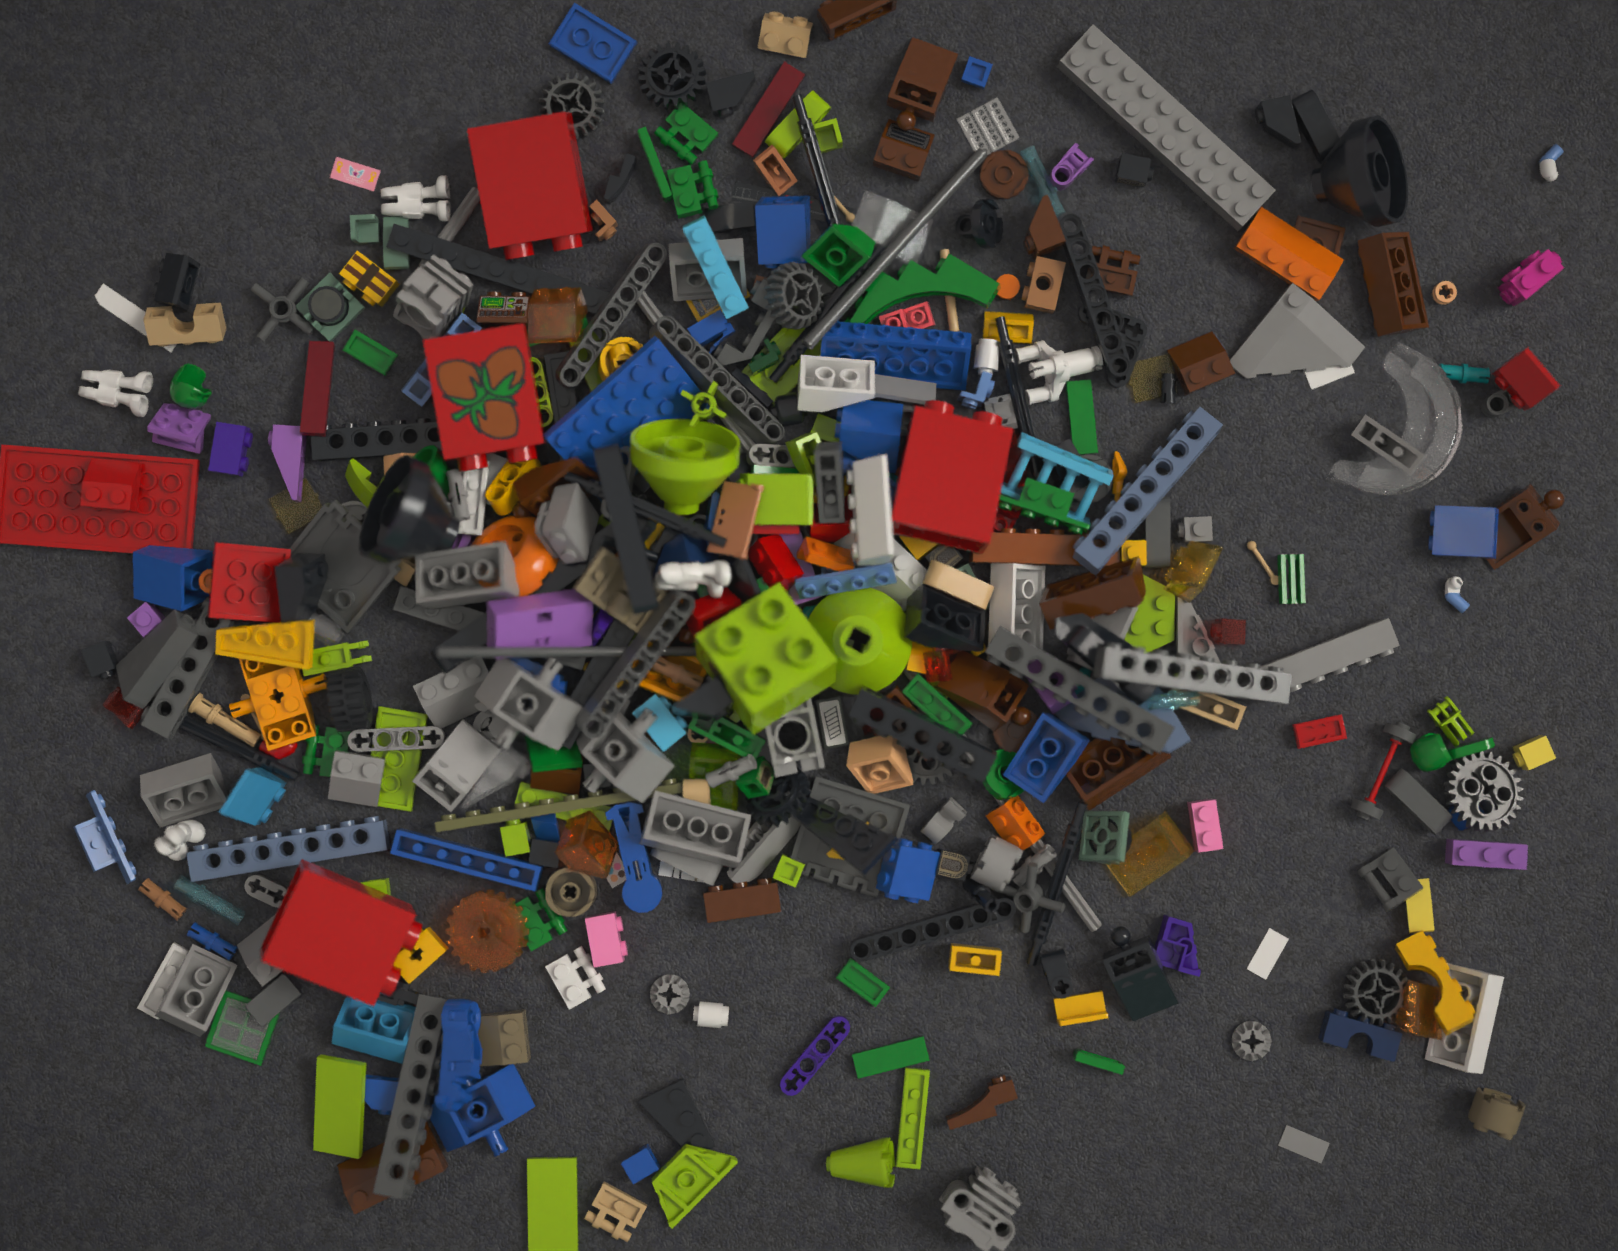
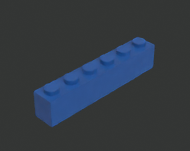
(466, 859)

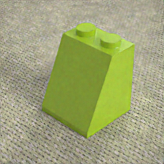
(785, 497)

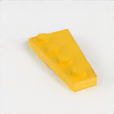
(271, 643)

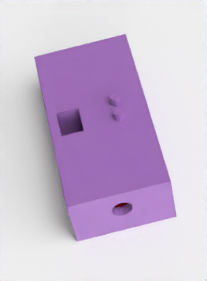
(540, 621)

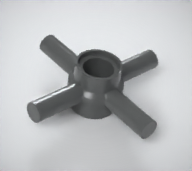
(275, 302)
(1036, 895)

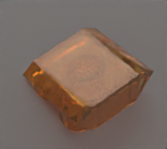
(1418, 1010)

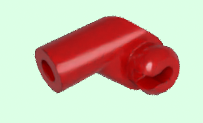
(281, 752)

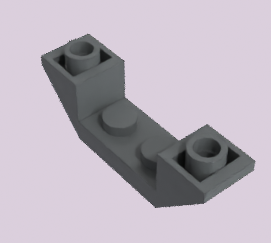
(730, 353)

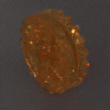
(468, 933)

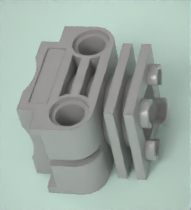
(433, 298)
(809, 754)
(982, 1208)

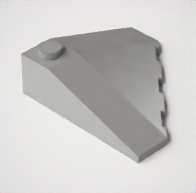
(1295, 337)

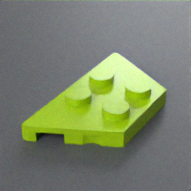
(1154, 618)
(688, 1179)

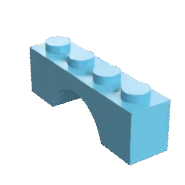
(715, 267)

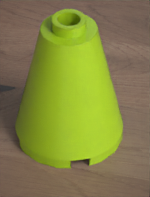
(865, 1163)

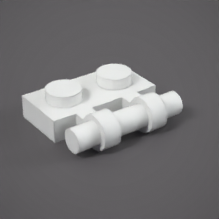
(568, 980)

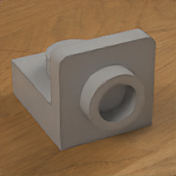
(1195, 529)

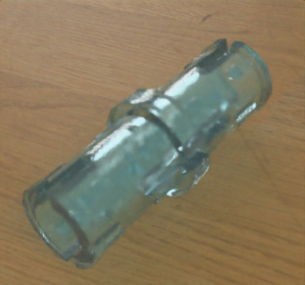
(1173, 700)

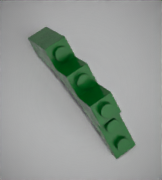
(952, 279)

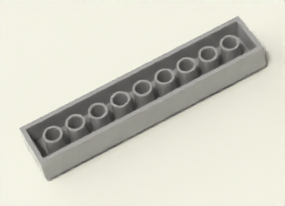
(1165, 127)

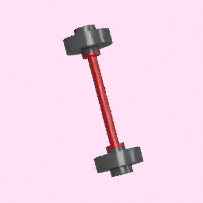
(1398, 733)

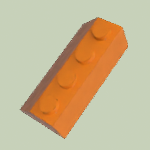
(1289, 254)

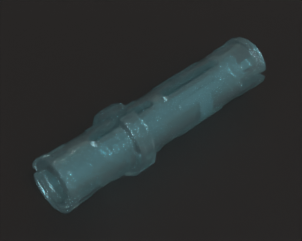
(1041, 179)
(209, 900)

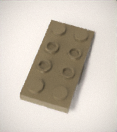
(606, 587)

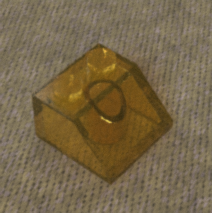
(1192, 569)

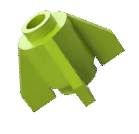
(701, 398)

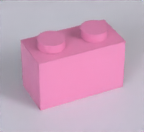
(1205, 825)
(605, 939)

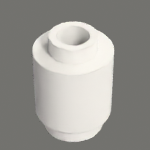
(987, 356)
(711, 1014)

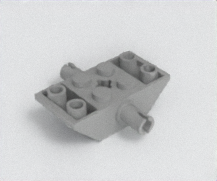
(552, 713)
(640, 762)

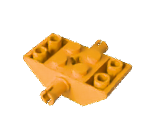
(284, 720)

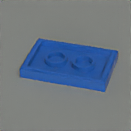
(592, 43)

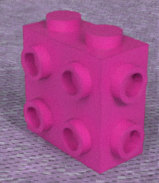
(1525, 281)

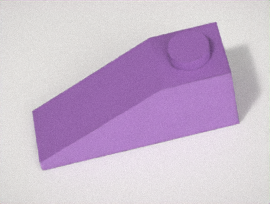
(289, 452)

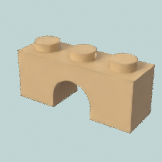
(165, 329)

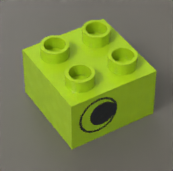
(766, 658)

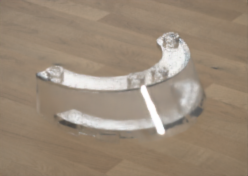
(1431, 427)

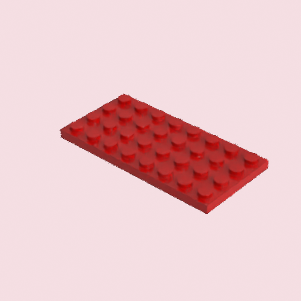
(44, 496)

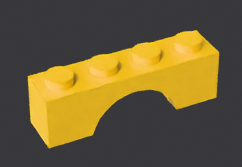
(1419, 954)

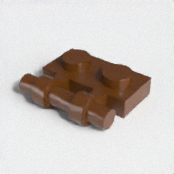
(1116, 279)

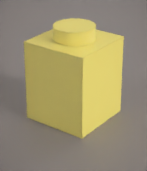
(1533, 753)

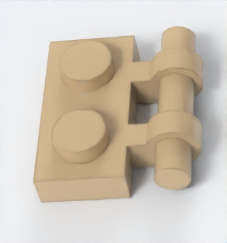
(619, 1205)

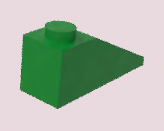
(729, 735)

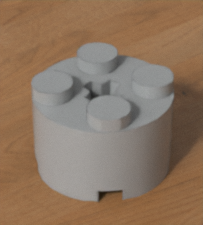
(996, 863)

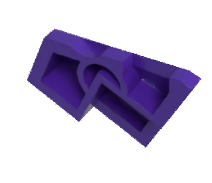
(600, 626)
(1176, 946)

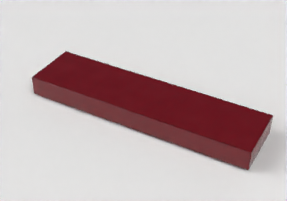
(768, 109)
(317, 388)

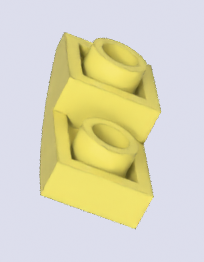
(1420, 910)

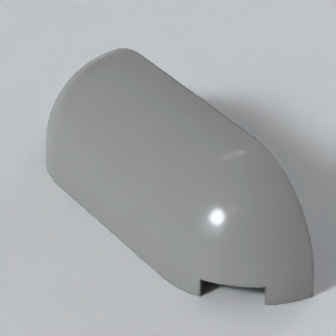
(761, 848)

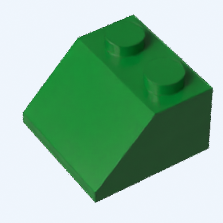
(840, 252)

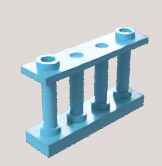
(1053, 456)

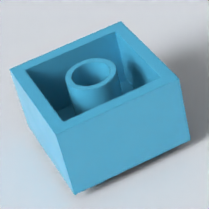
(668, 726)

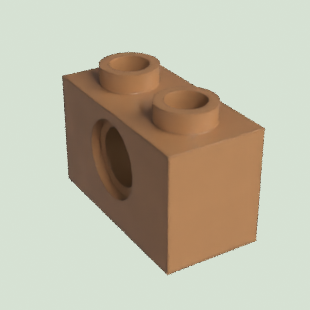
(1043, 299)

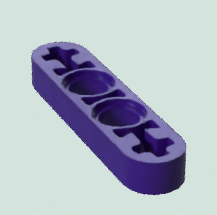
(817, 1057)

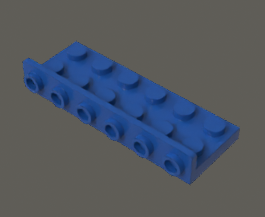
(904, 351)

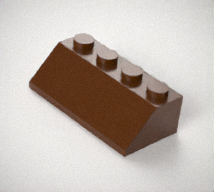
(1392, 283)
(1111, 589)
(1108, 768)
(360, 1174)

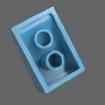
(254, 796)

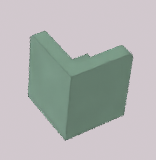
(365, 229)

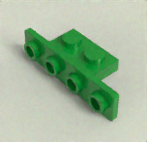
(1047, 503)

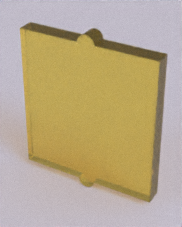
(1146, 377)
(296, 514)

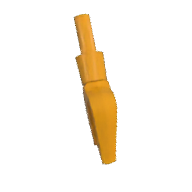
(1119, 474)

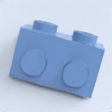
(984, 389)

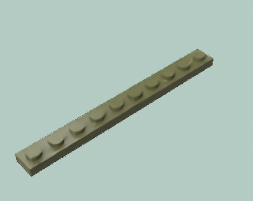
(547, 806)

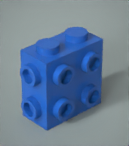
(908, 871)

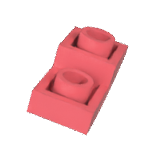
(915, 316)

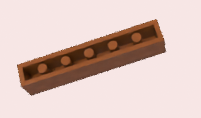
(1034, 548)

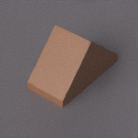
(774, 170)

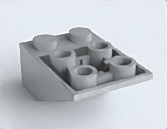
(456, 765)

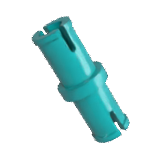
(1465, 373)

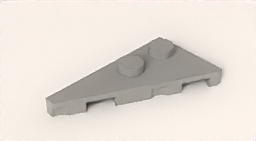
(1191, 633)

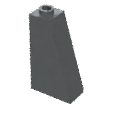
(155, 657)

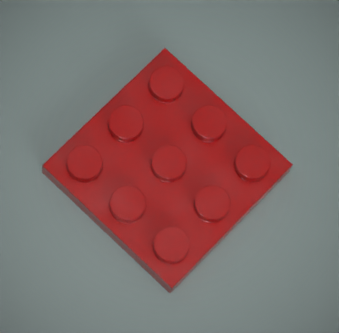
(245, 582)

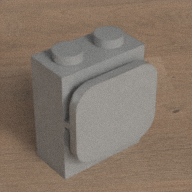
(567, 524)

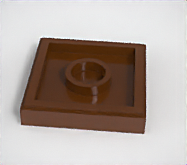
(1323, 233)

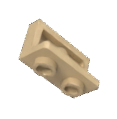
(785, 34)

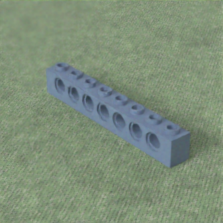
(1096, 558)
(202, 868)

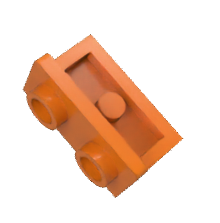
(825, 554)
(1015, 823)

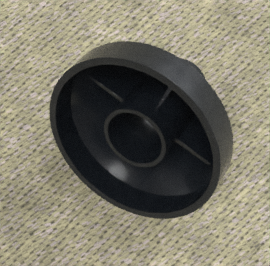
(1365, 174)
(407, 515)

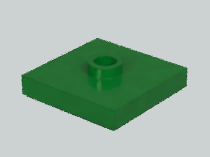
(548, 759)

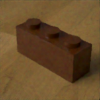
(742, 900)

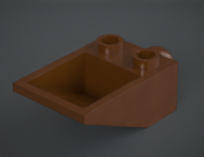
(922, 80)
(540, 482)
(1518, 526)
(977, 690)

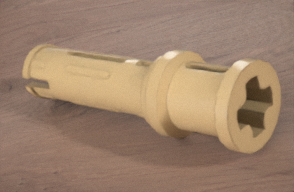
(215, 715)

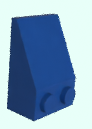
(1046, 756)

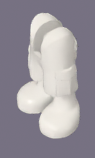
(411, 196)
(110, 388)
(688, 575)
(174, 841)

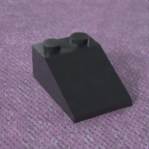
(741, 578)
(300, 585)
(943, 621)

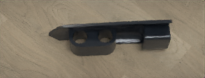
(1084, 637)

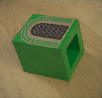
(757, 781)

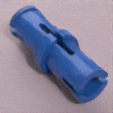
(212, 941)

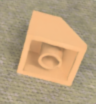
(879, 764)

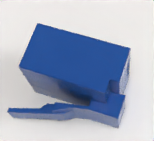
(711, 329)

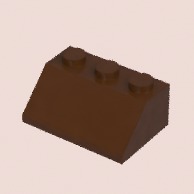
(844, 16)

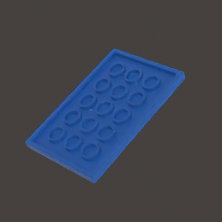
(636, 393)

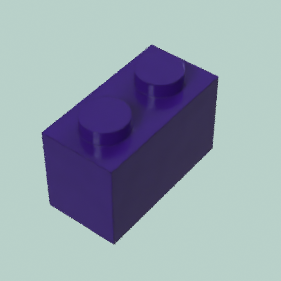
(230, 449)

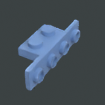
(841, 581)
(100, 841)

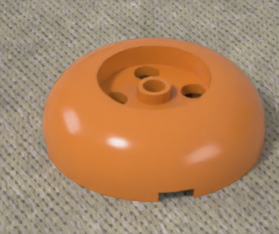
(527, 551)

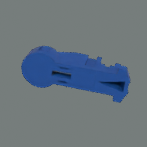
(642, 888)
(460, 1053)

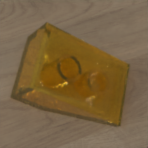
(1152, 853)

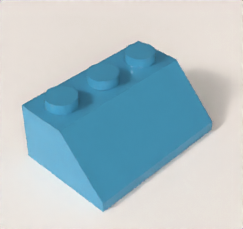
(375, 1029)

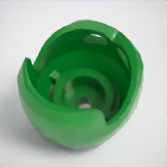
(187, 387)
(1429, 752)

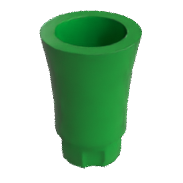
(437, 465)

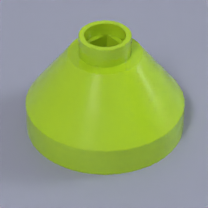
(684, 461)
(877, 617)

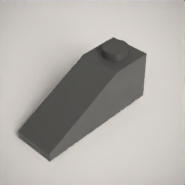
(830, 481)

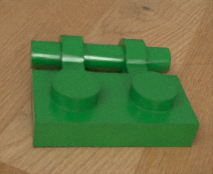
(691, 128)
(684, 189)
(332, 741)
(538, 930)

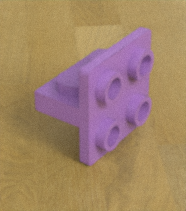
(179, 427)

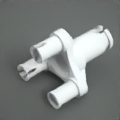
(1056, 368)

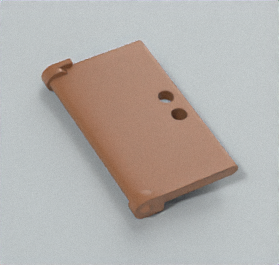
(737, 521)

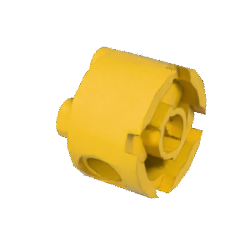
(616, 354)

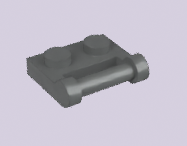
(1397, 876)

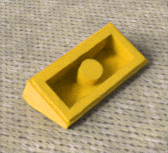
(1018, 325)

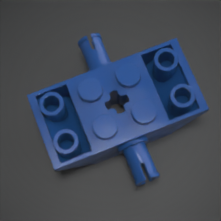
(503, 1101)

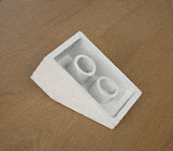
(833, 382)

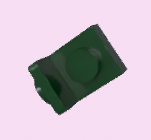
(761, 361)

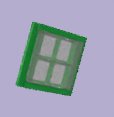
(237, 1032)

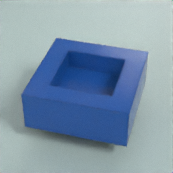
(976, 72)

